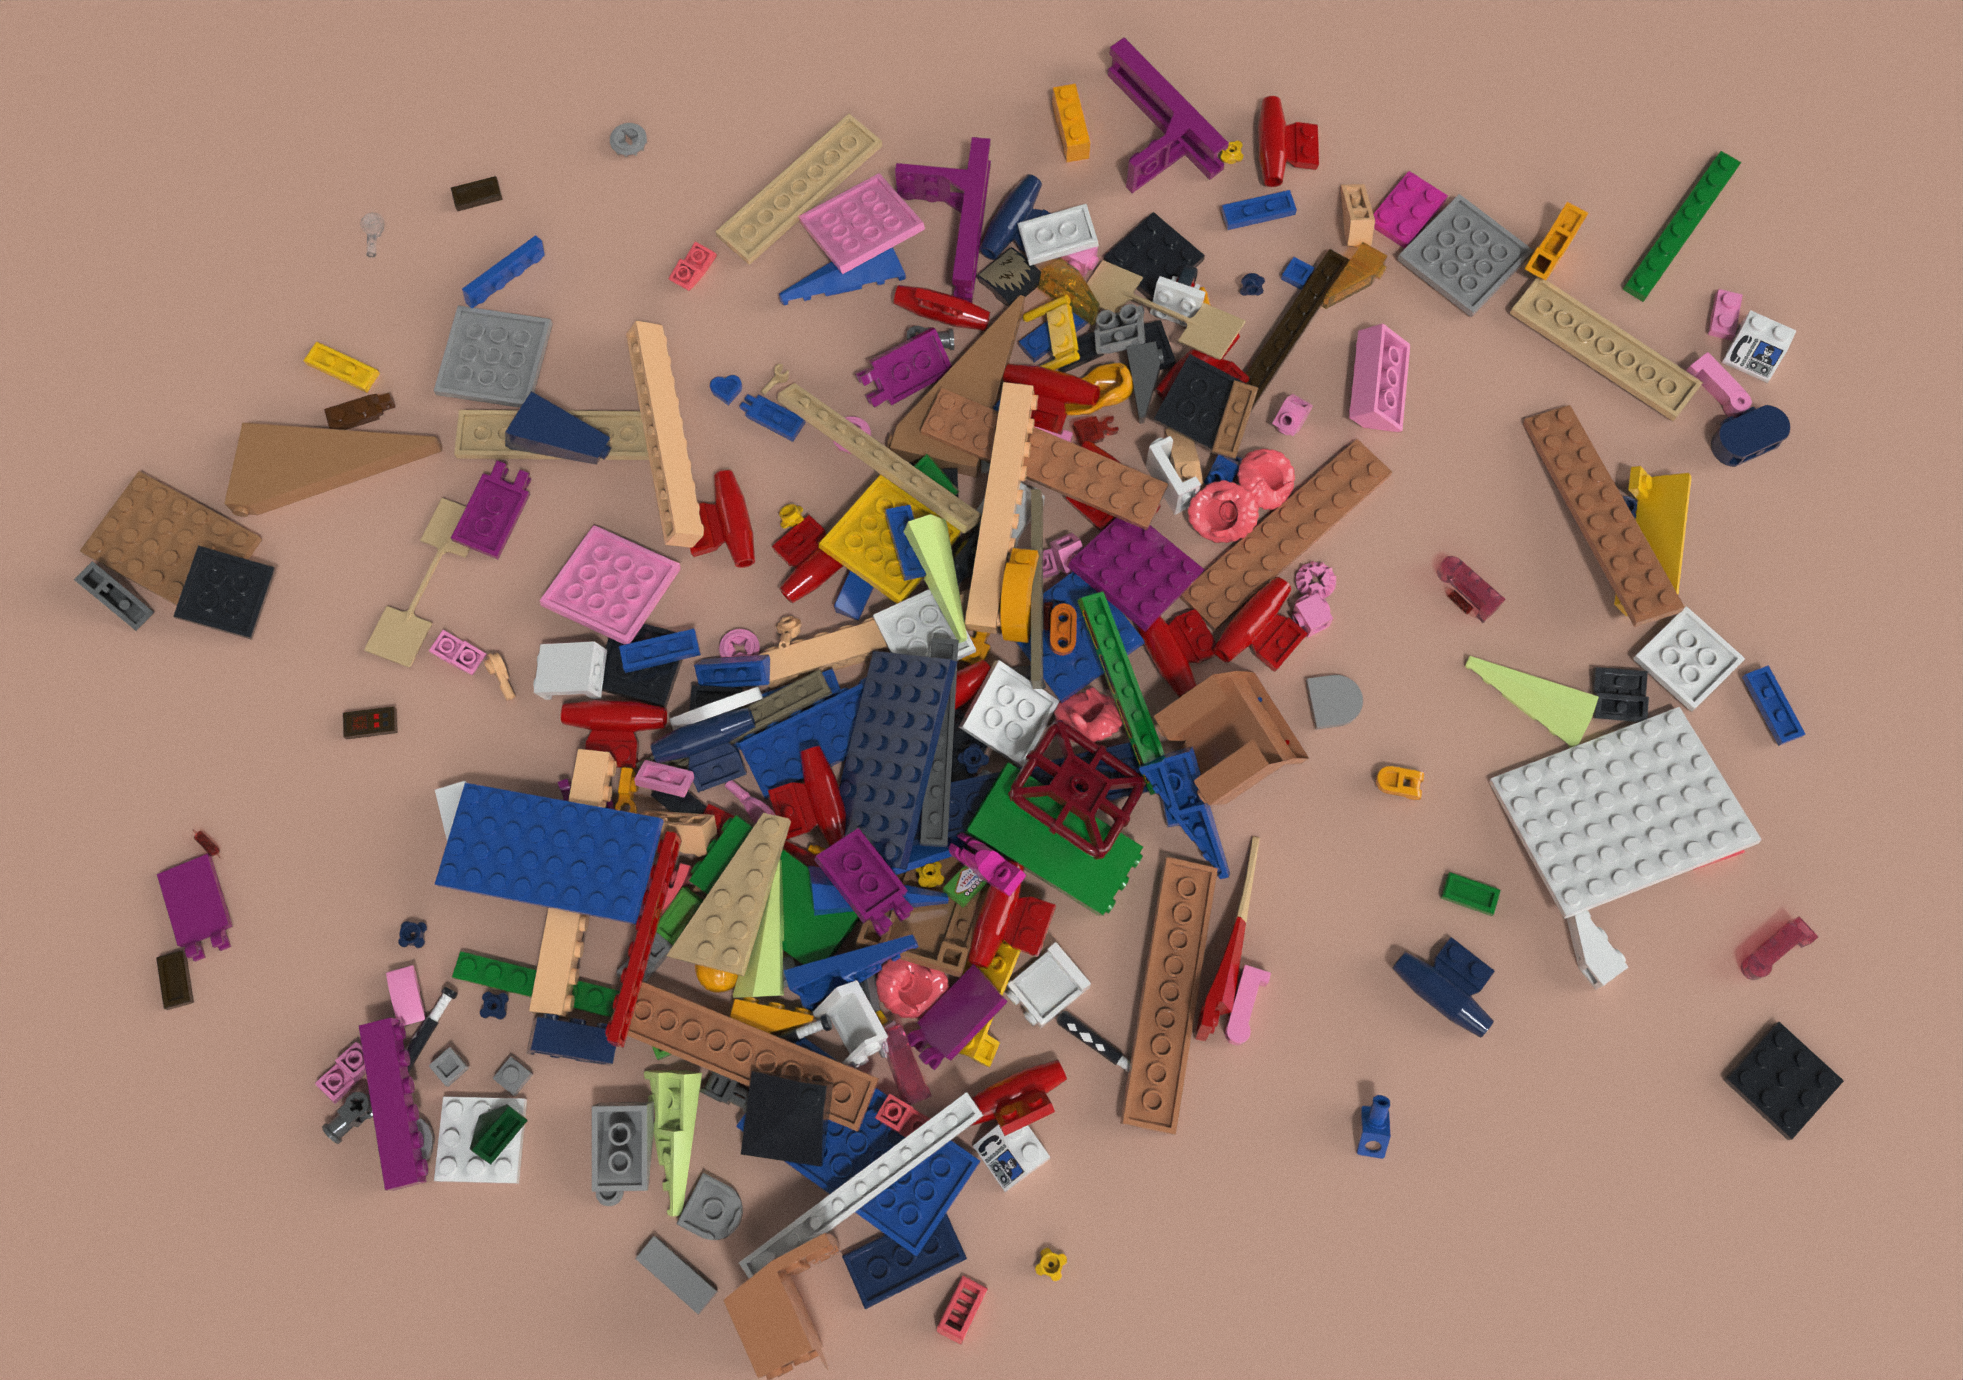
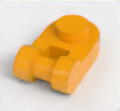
(1391, 780)

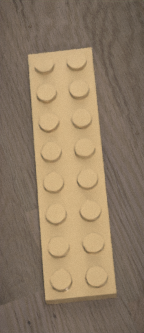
(798, 188)
(1606, 348)
(483, 434)

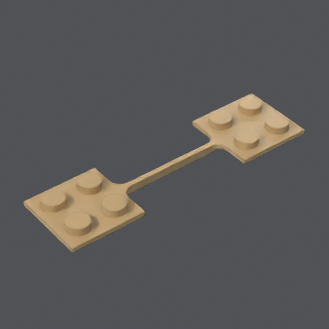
(1208, 331)
(401, 633)

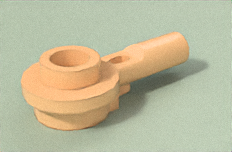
(789, 628)
(495, 665)

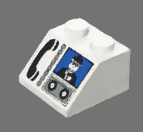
(1758, 346)
(1011, 1156)

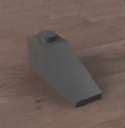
(1144, 366)
(114, 596)

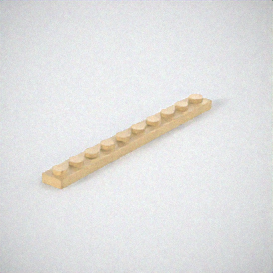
(880, 458)

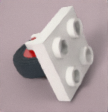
(1179, 295)

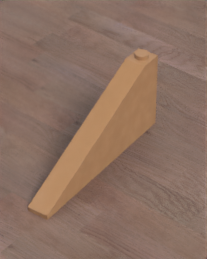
(975, 377)
(294, 463)

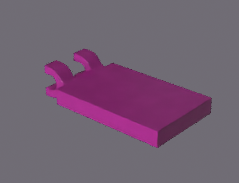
(906, 368)
(492, 511)
(865, 880)
(196, 905)
(956, 1017)

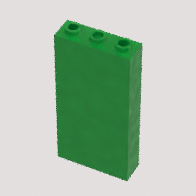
(1048, 855)
(805, 935)

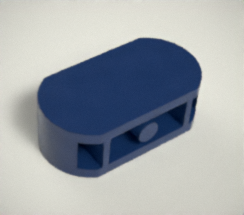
(1750, 435)

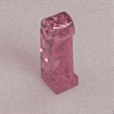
(1471, 586)
(1760, 961)
(904, 1066)

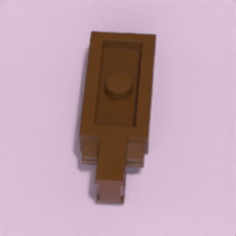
(358, 411)

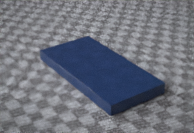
(888, 1268)

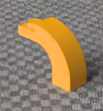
(1556, 241)
(1017, 595)

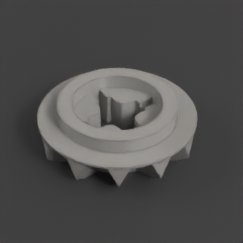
(634, 132)

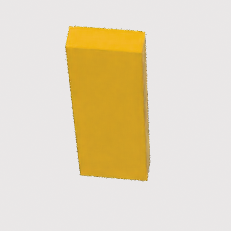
(341, 367)

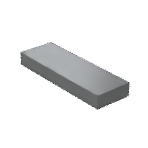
(676, 1275)

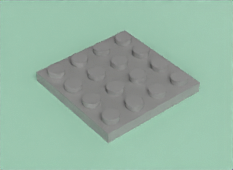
(1465, 255)
(493, 356)

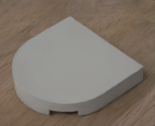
(1334, 700)
(712, 1210)

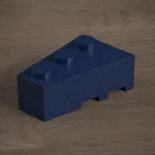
(570, 1040)

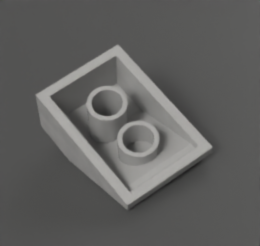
(622, 1145)

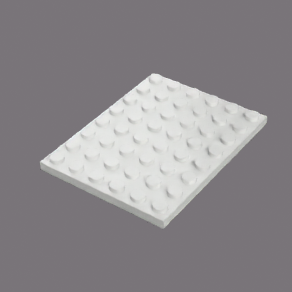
(1623, 812)

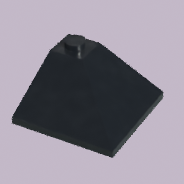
(787, 1118)

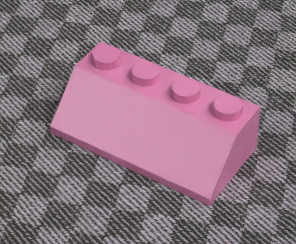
(1379, 379)

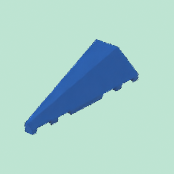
(833, 282)
(1173, 780)
(829, 901)
(818, 979)

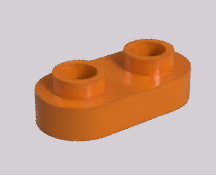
(1063, 630)

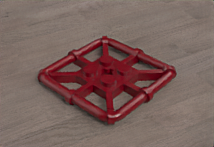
(1062, 789)

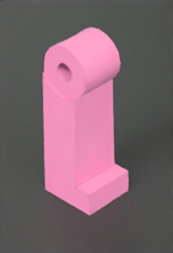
(1721, 385)
(1237, 1027)

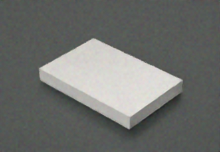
(1058, 234)

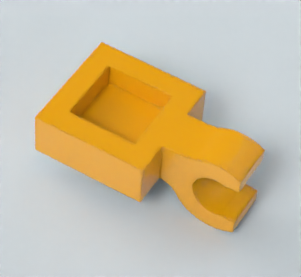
(982, 649)
(626, 790)

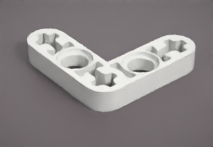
(716, 708)

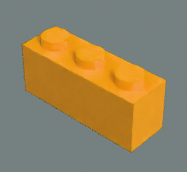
(1071, 123)

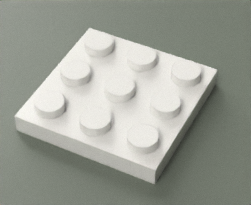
(913, 624)
(1689, 659)
(1009, 713)
(457, 1126)

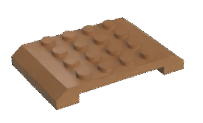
(940, 930)

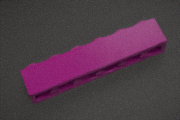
(393, 1104)

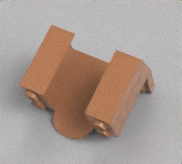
(1233, 734)
(772, 1314)

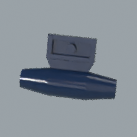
(1015, 209)
(708, 747)
(1450, 984)

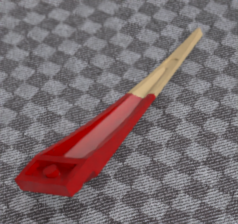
(1222, 992)

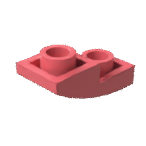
(693, 267)
(679, 879)
(900, 1116)

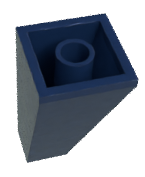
(555, 433)

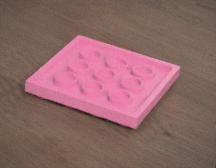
(861, 223)
(610, 585)

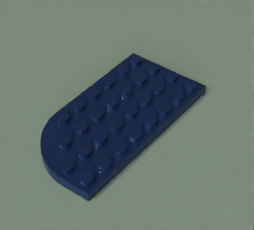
(894, 750)

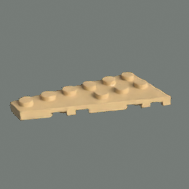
(730, 915)

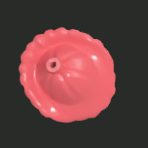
(1267, 477)
(1223, 512)
(1090, 714)
(910, 988)

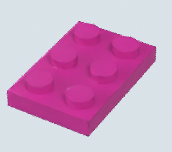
(1408, 209)

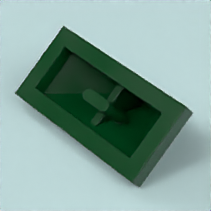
(495, 1132)

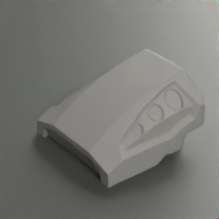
(1119, 330)

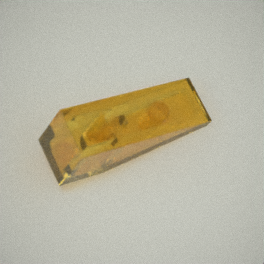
(1357, 275)
(1063, 279)

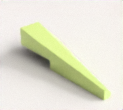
(933, 549)
(1555, 706)
(765, 964)
(675, 1107)

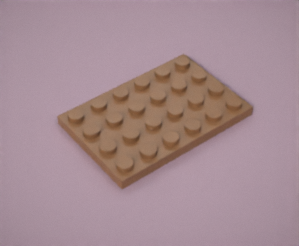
(155, 535)

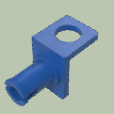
(1223, 469)
(1375, 1127)

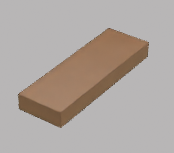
(1234, 420)

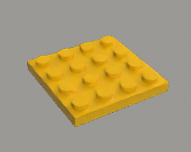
(865, 542)

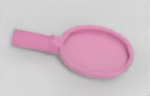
(753, 806)

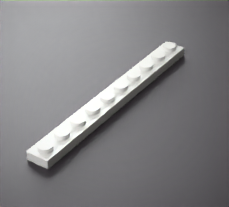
(867, 1182)

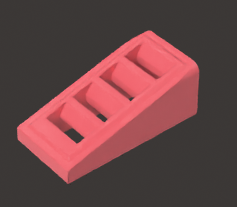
(950, 1332)

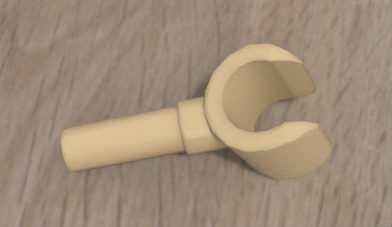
(778, 378)

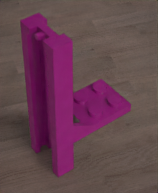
(1184, 127)
(933, 185)

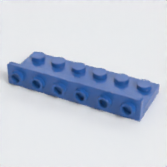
(776, 751)

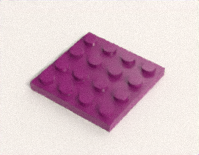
(1136, 570)

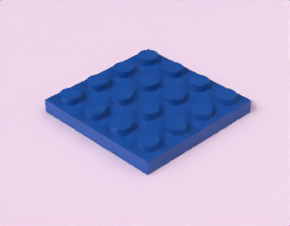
(1076, 670)

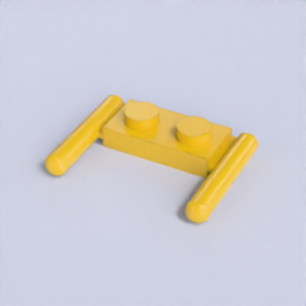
(1061, 331)

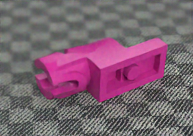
(988, 864)

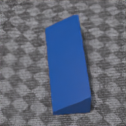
(853, 597)
(734, 671)

